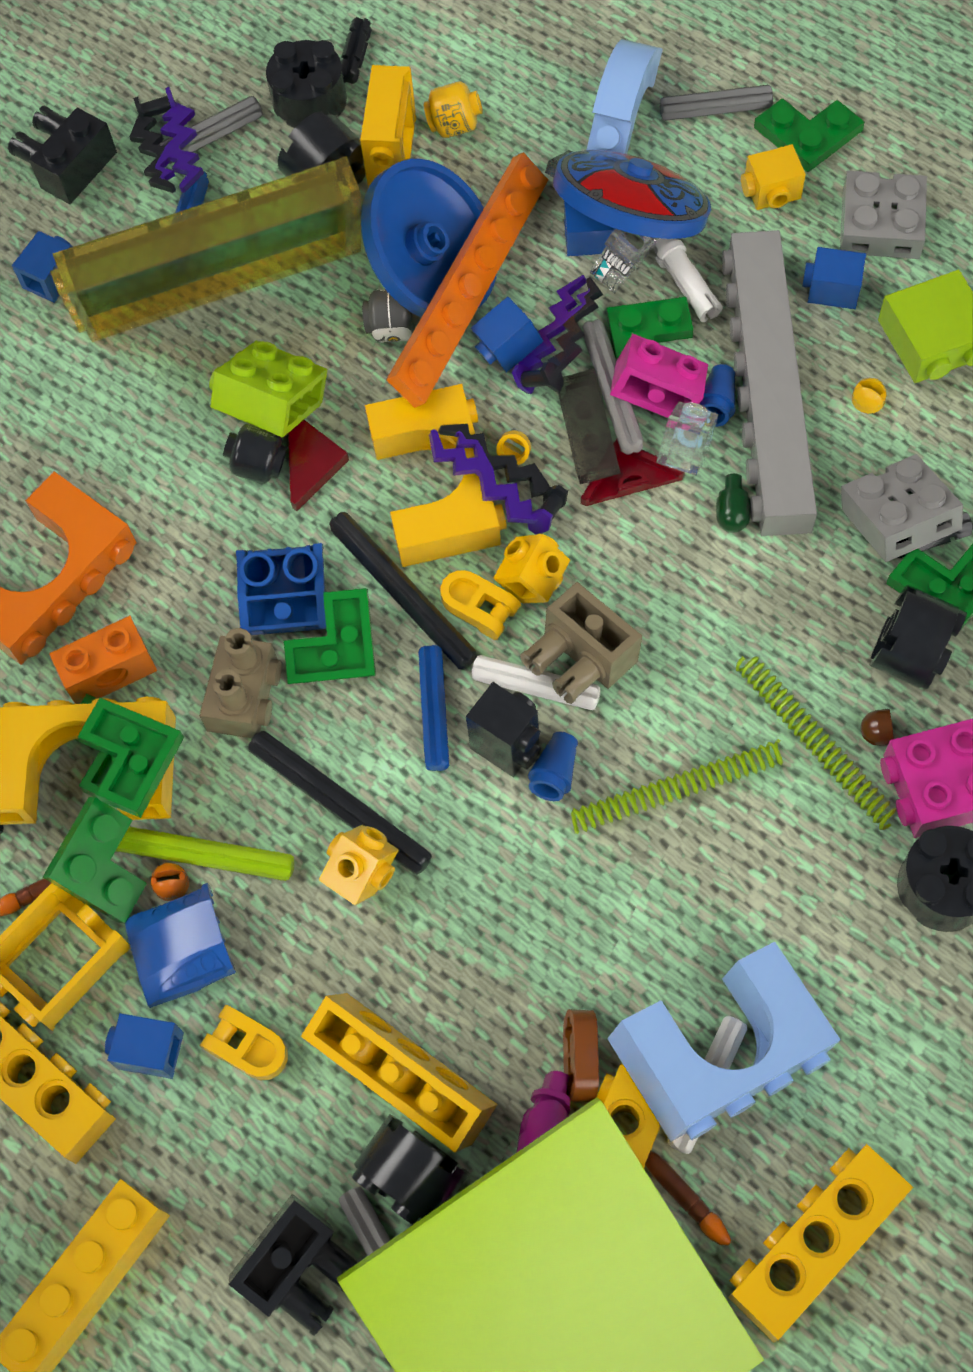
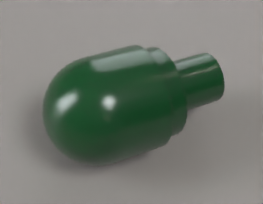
(733, 505)

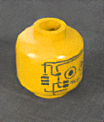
(452, 109)

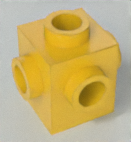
(532, 568)
(359, 863)

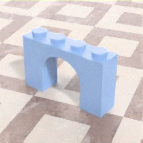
(690, 1091)

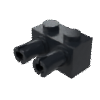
(70, 156)
(274, 1265)

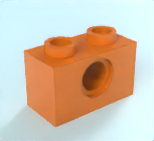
(103, 661)

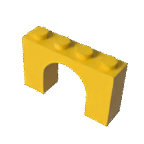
(462, 518)
(35, 732)

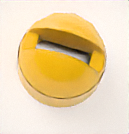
(869, 395)
(506, 448)

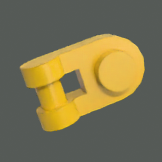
(466, 592)
(259, 1054)

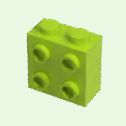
(931, 325)
(268, 387)

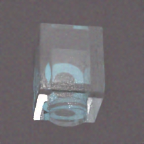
(687, 437)

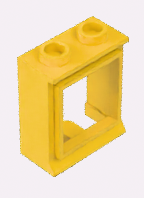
(388, 119)
(29, 927)

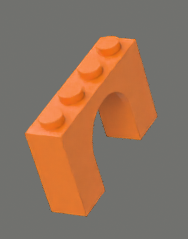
(96, 546)

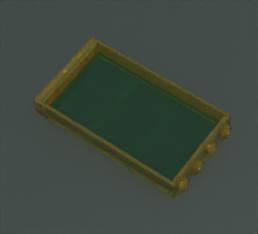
(211, 250)

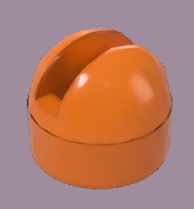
(171, 887)

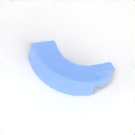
(624, 81)

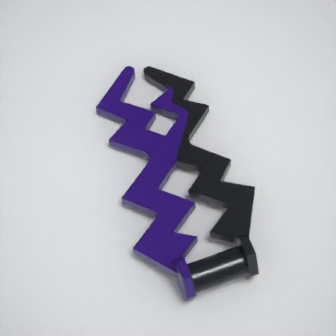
(177, 117)
(550, 375)
(484, 466)

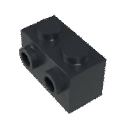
(504, 729)

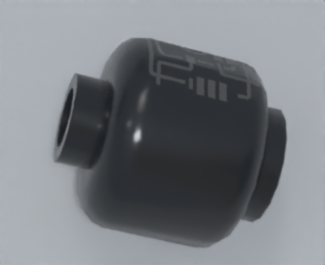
(255, 454)

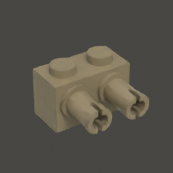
(591, 636)
(240, 685)

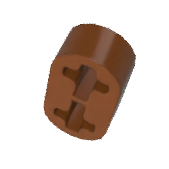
(581, 1054)

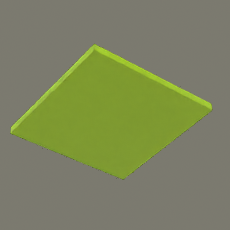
(551, 1269)

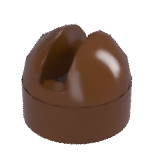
(877, 727)

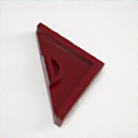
(311, 462)
(637, 474)

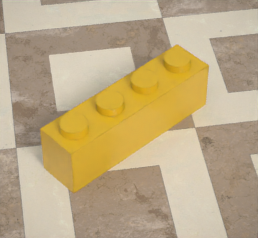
(80, 1281)

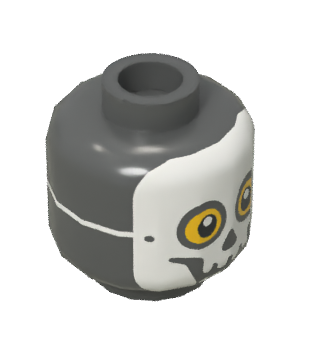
(387, 318)

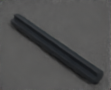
(403, 590)
(336, 799)

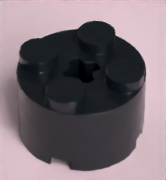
(305, 80)
(320, 141)
(916, 637)
(925, 887)
(408, 1171)

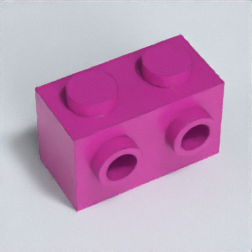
(657, 376)

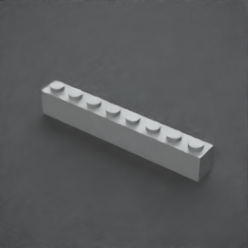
(770, 385)

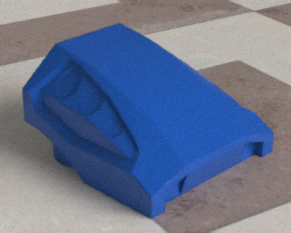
(281, 589)
(178, 947)

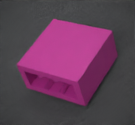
(932, 776)

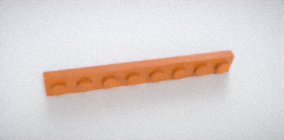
(467, 281)

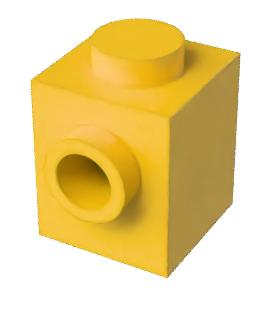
(773, 177)

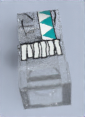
(620, 260)

